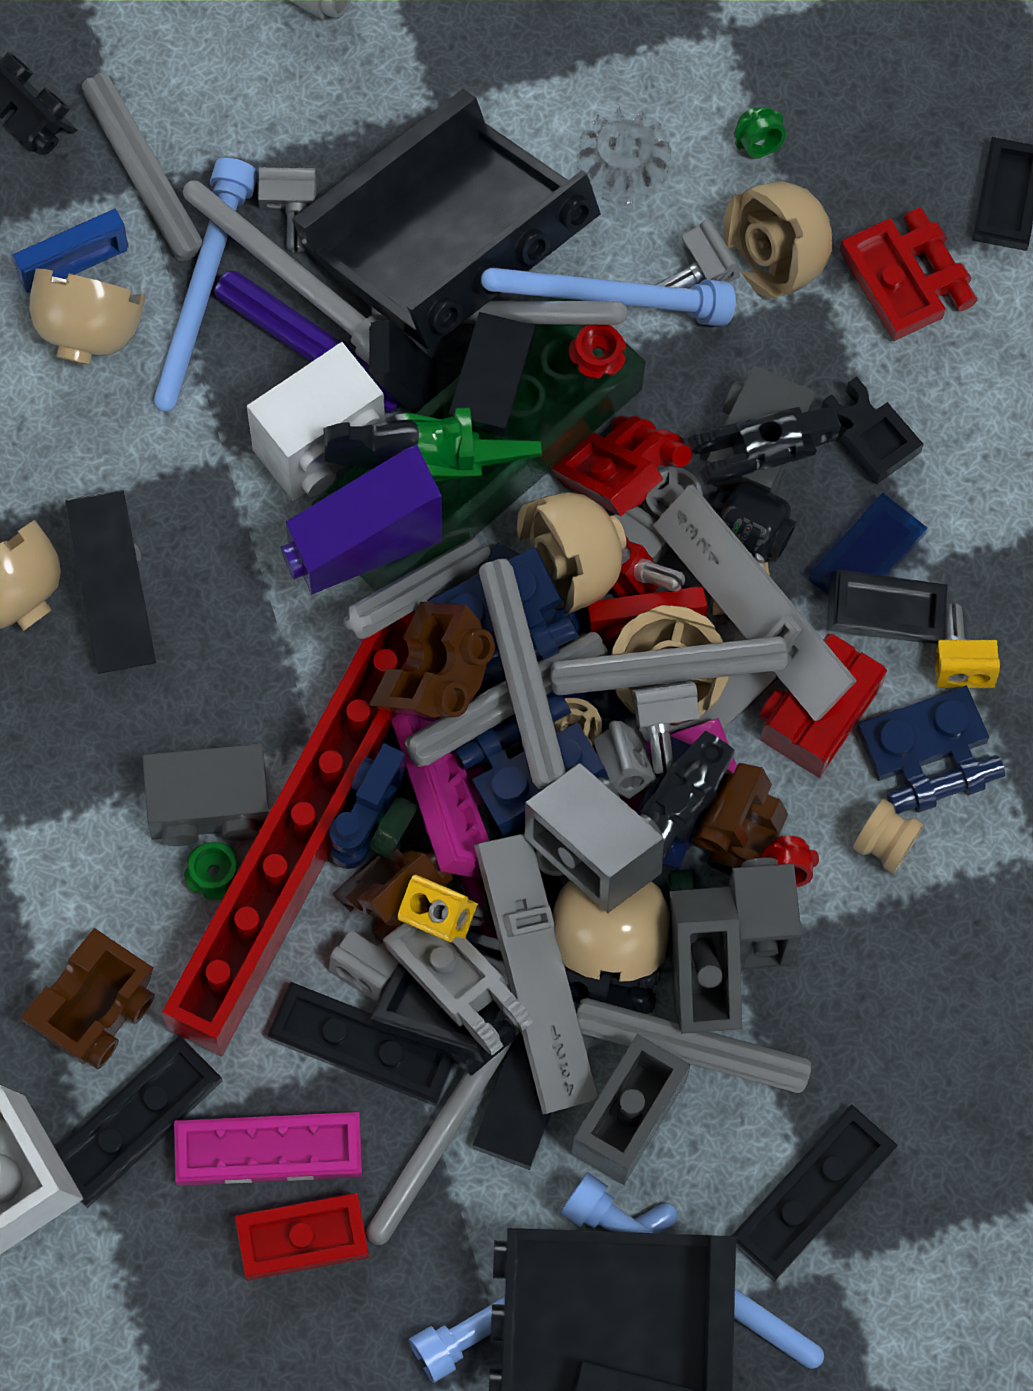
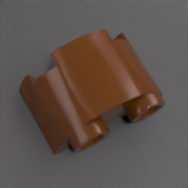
(442, 666)
(740, 819)
(382, 883)
(92, 1000)

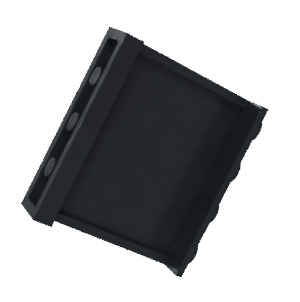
(436, 214)
(616, 1302)

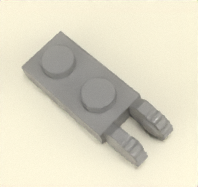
(457, 980)

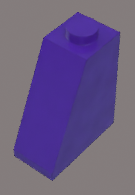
(366, 523)

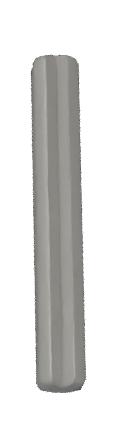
(142, 167)
(419, 585)
(668, 665)
(522, 672)
(490, 707)
(699, 1049)

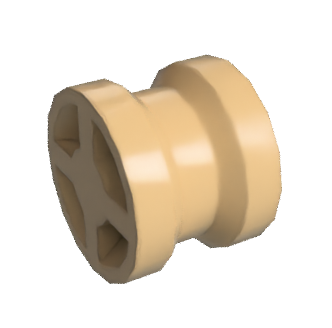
(888, 836)

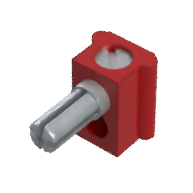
(642, 575)

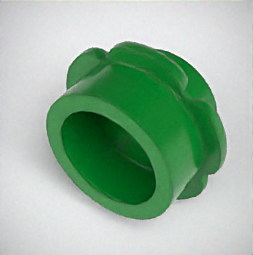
(758, 125)
(207, 856)

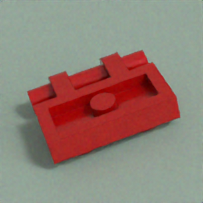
(894, 280)
(623, 464)

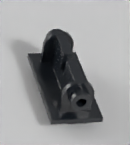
(38, 114)

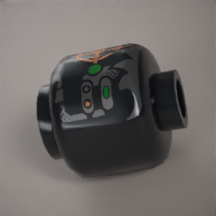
(756, 519)

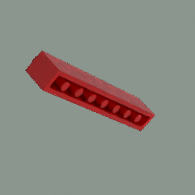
(286, 853)

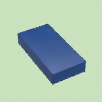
(74, 249)

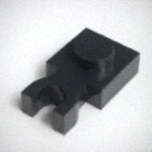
(874, 437)

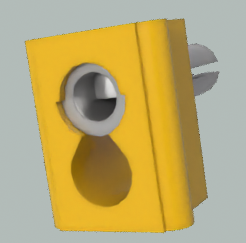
(964, 661)
(449, 911)

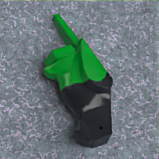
(445, 444)

